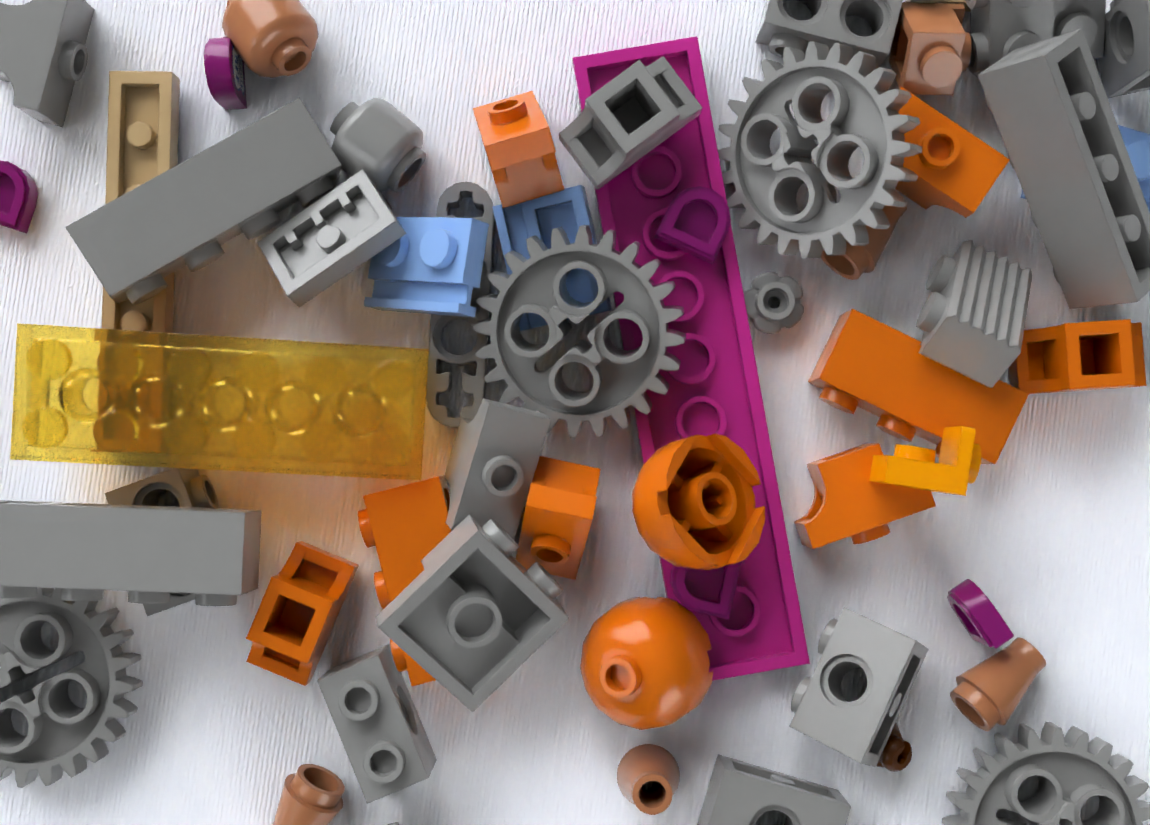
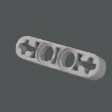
(442, 382)

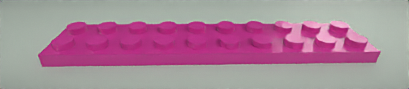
(718, 373)

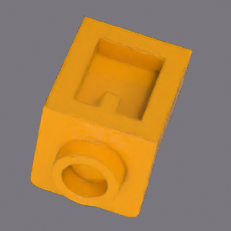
(917, 469)

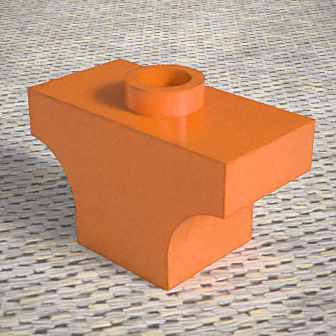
(519, 149)
(953, 165)
(1080, 357)
(851, 504)
(558, 516)
(299, 612)

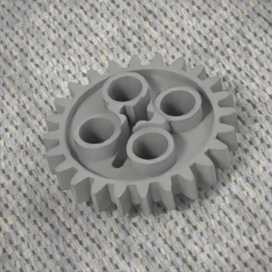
(862, 117)
(541, 289)
(58, 730)
(1068, 775)

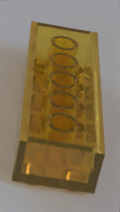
(218, 403)

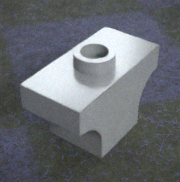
(44, 54)
(628, 119)
(494, 464)

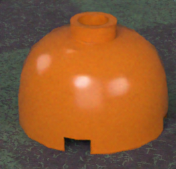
(698, 503)
(646, 662)

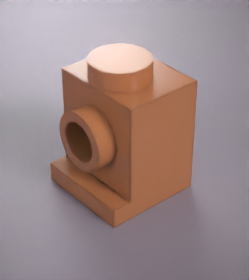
(930, 47)

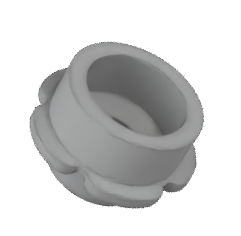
(761, 314)

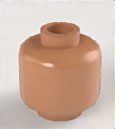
(271, 35)

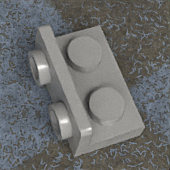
(331, 238)

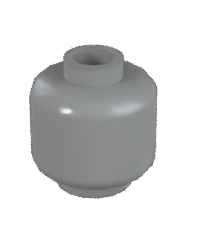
(379, 142)

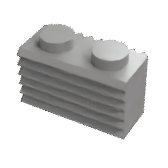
(975, 313)

